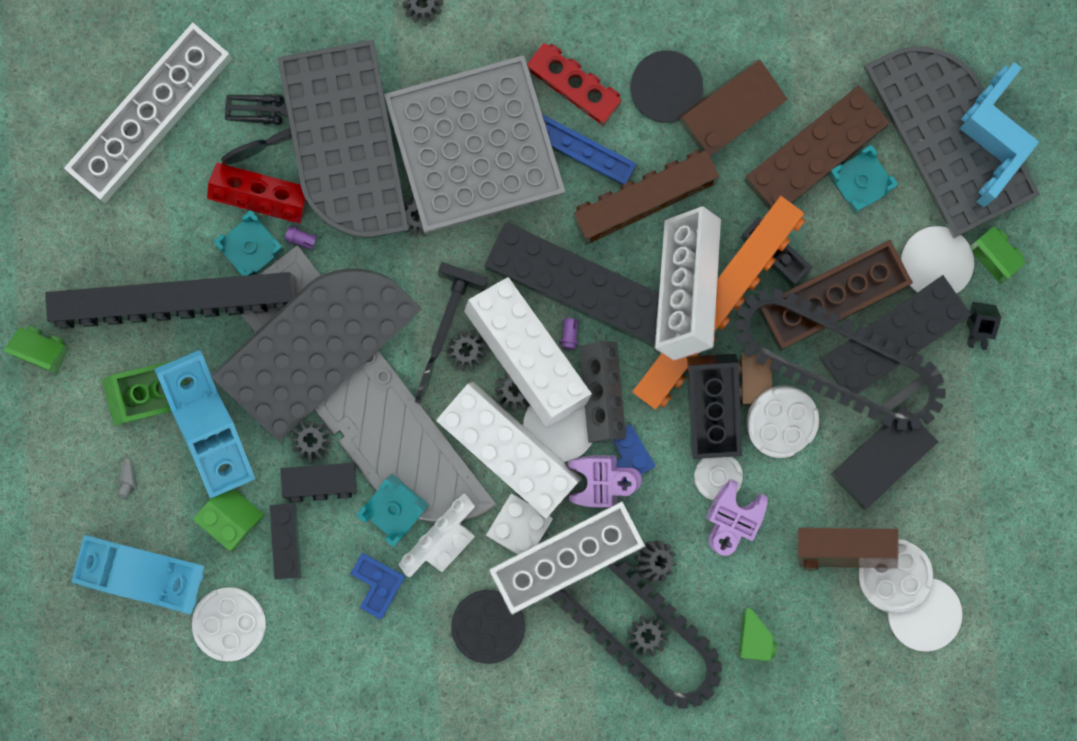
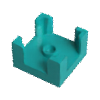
(862, 180)
(249, 246)
(393, 509)

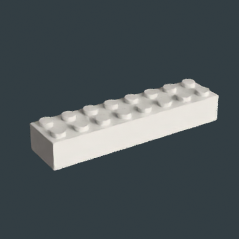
(148, 113)

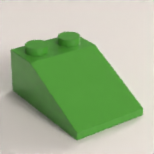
(135, 395)

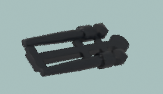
(265, 119)

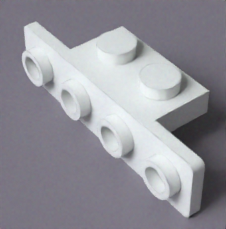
(442, 541)

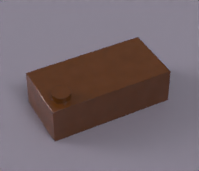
(732, 107)
(847, 548)

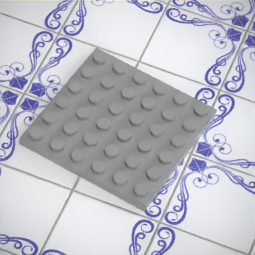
(474, 144)

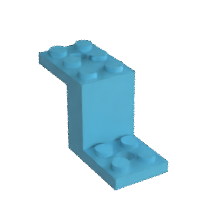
(998, 134)
(205, 424)
(137, 574)

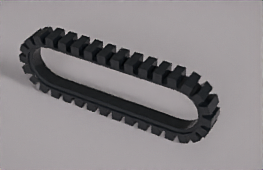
(858, 337)
(627, 655)

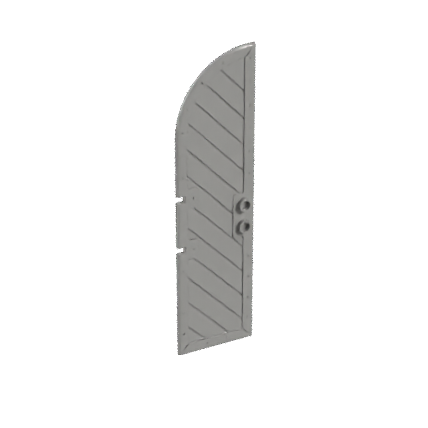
(384, 424)

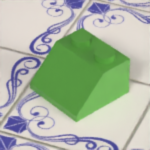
(998, 254)
(37, 349)
(229, 518)
(755, 638)

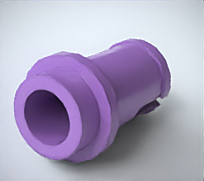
(300, 237)
(569, 334)

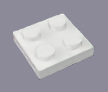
(518, 526)

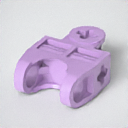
(603, 480)
(727, 528)

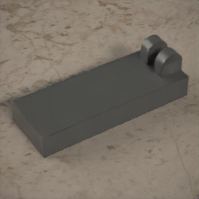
(908, 391)

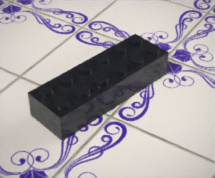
(909, 325)

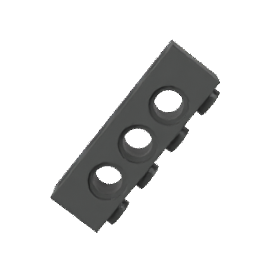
(603, 379)

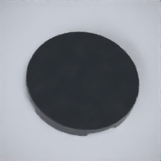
(666, 85)
(486, 628)

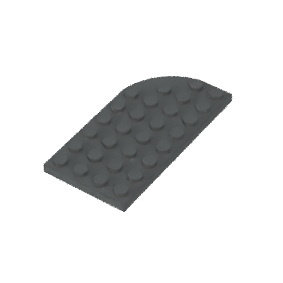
(925, 100)
(344, 139)
(314, 345)

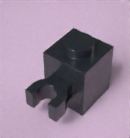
(983, 323)

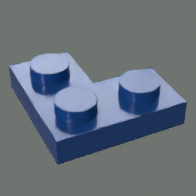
(633, 453)
(383, 584)

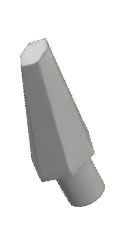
(127, 479)

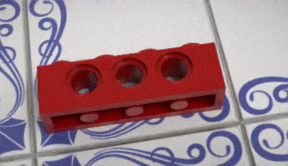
(599, 111)
(257, 193)

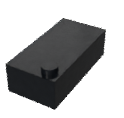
(714, 406)
(882, 461)

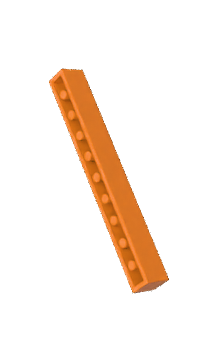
(731, 285)

